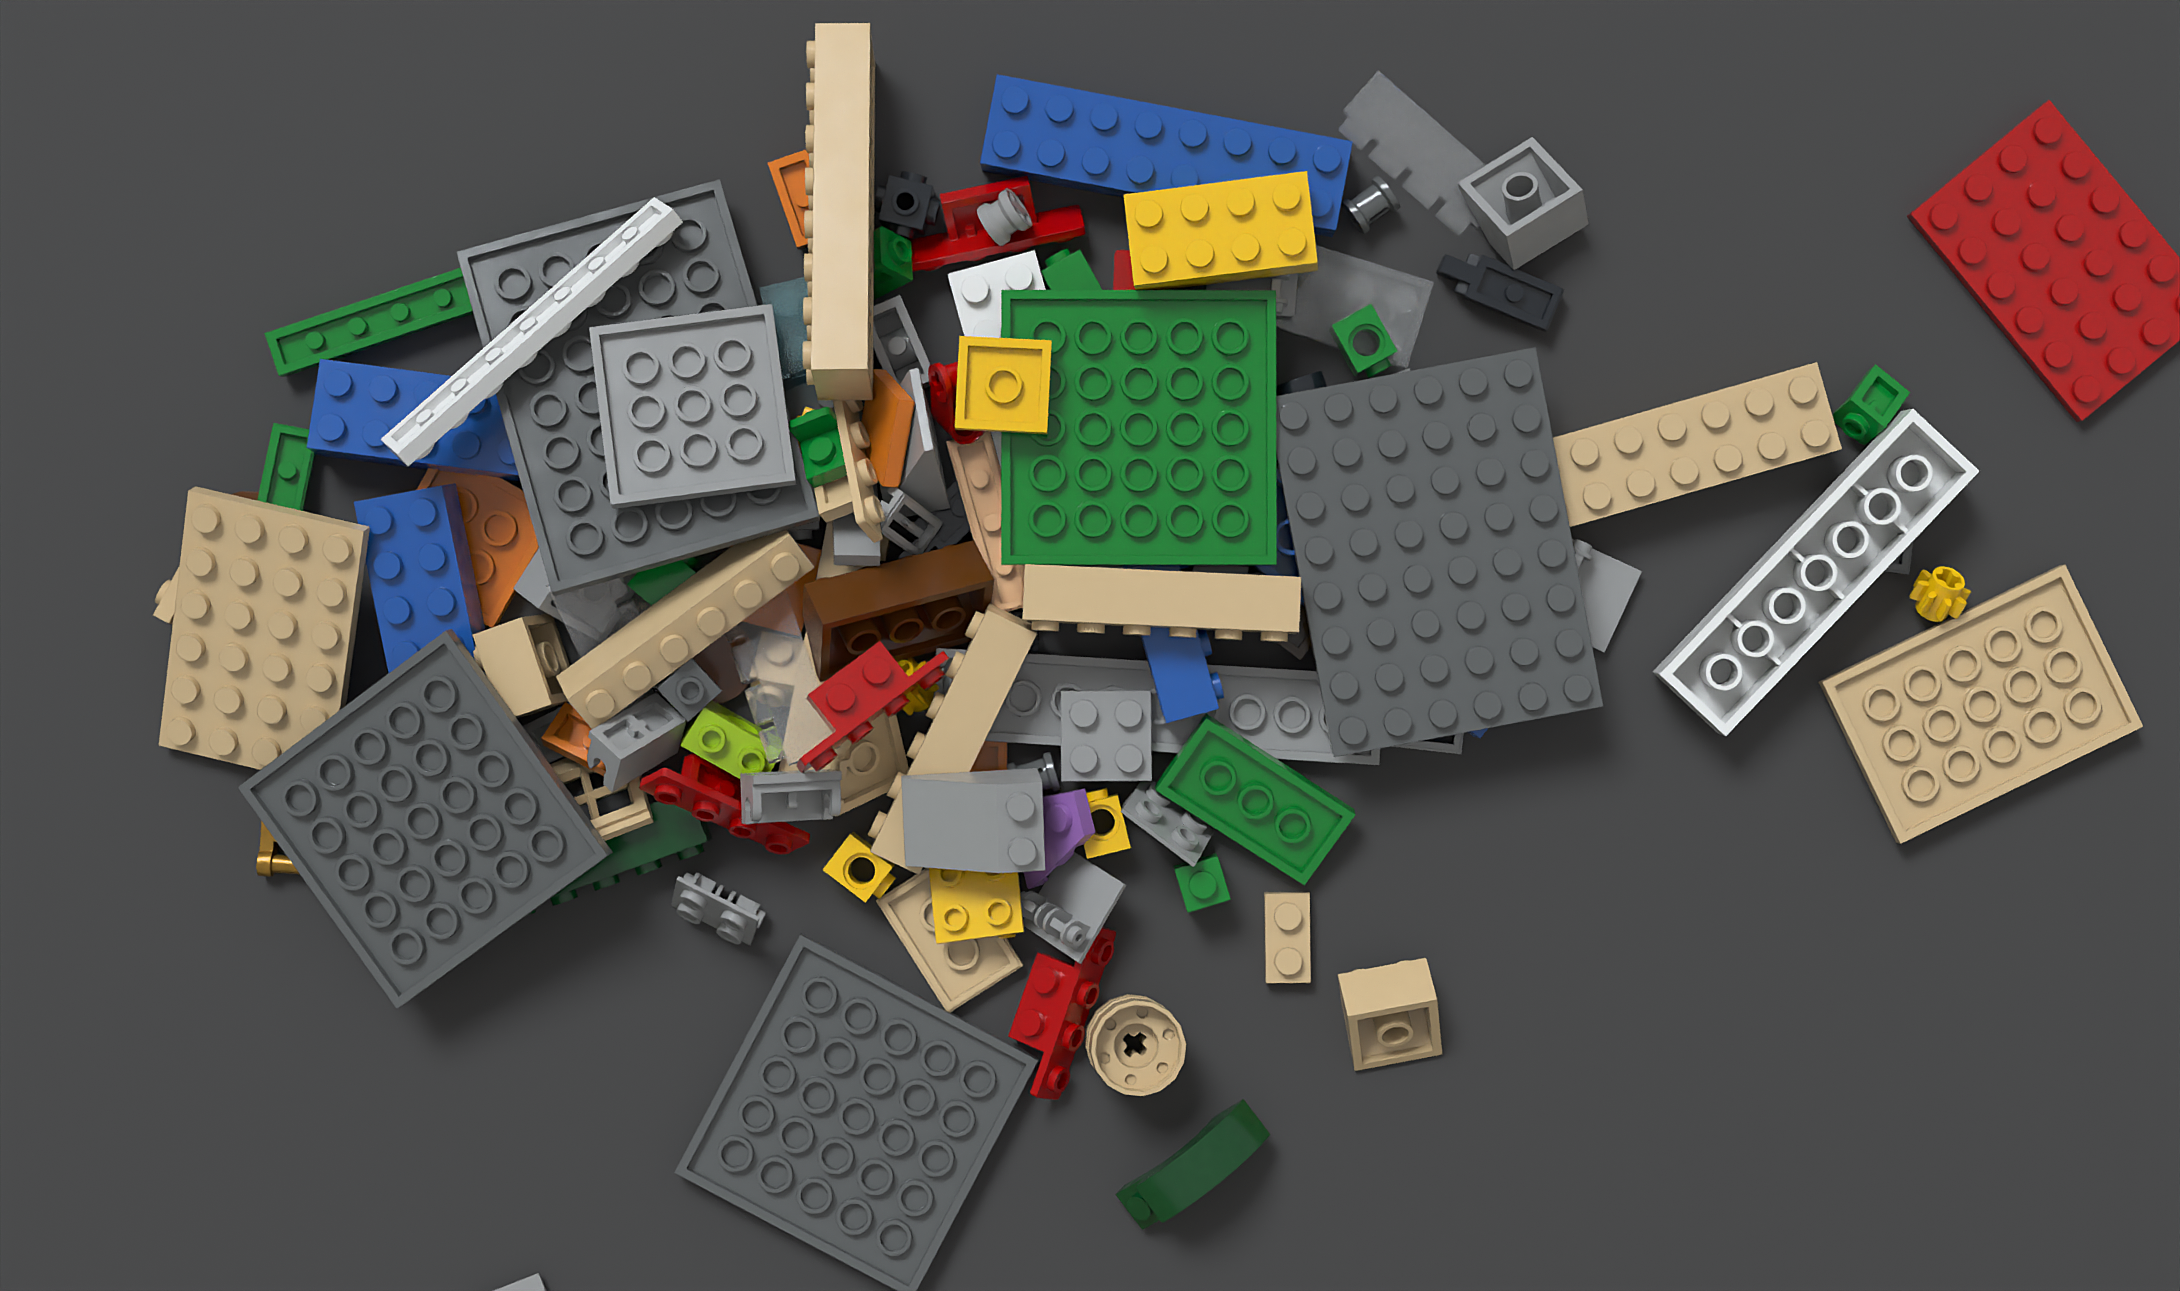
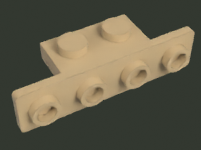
(855, 490)

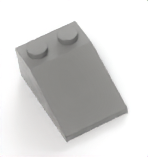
(922, 467)
(974, 821)

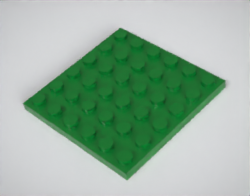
(1151, 430)

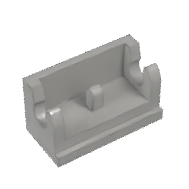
(636, 740)
(790, 796)

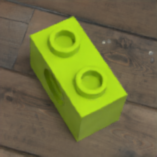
(726, 741)

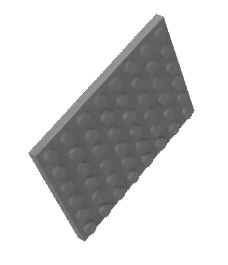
(554, 401)
(1434, 552)

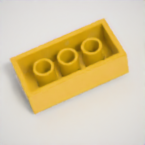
(1221, 232)

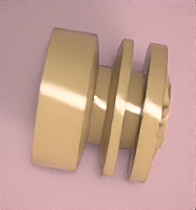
(1135, 1071)

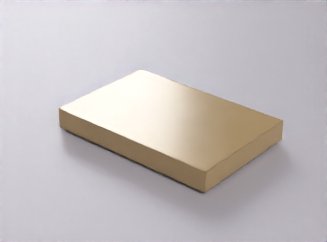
(952, 969)

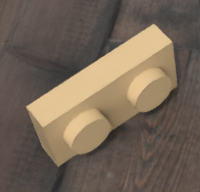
(1287, 937)

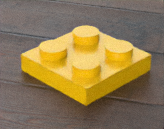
(1003, 385)

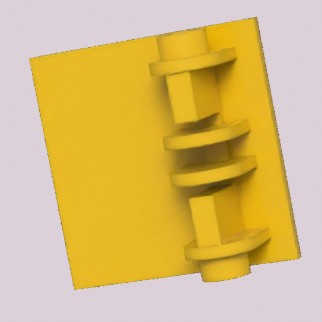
(975, 905)

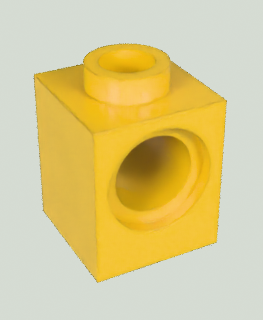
(1117, 837)
(840, 868)

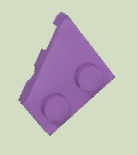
(1066, 826)

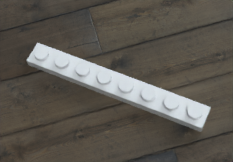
(532, 330)

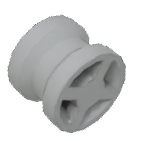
(1004, 217)

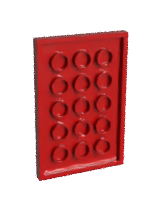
(2058, 260)

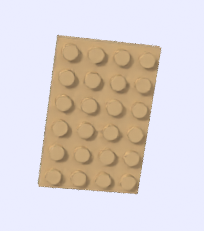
(259, 627)
(1980, 704)

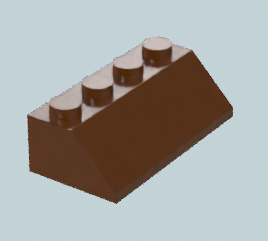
(903, 603)

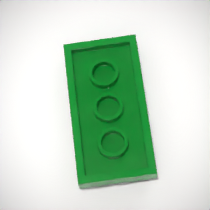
(1255, 799)

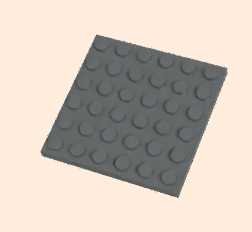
(424, 818)
(856, 1115)

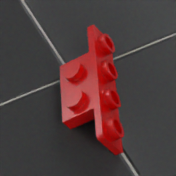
(970, 240)
(861, 694)
(716, 798)
(1056, 1011)

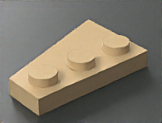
(871, 763)

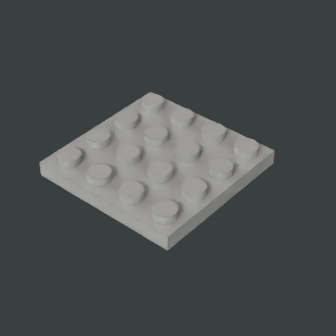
(692, 406)

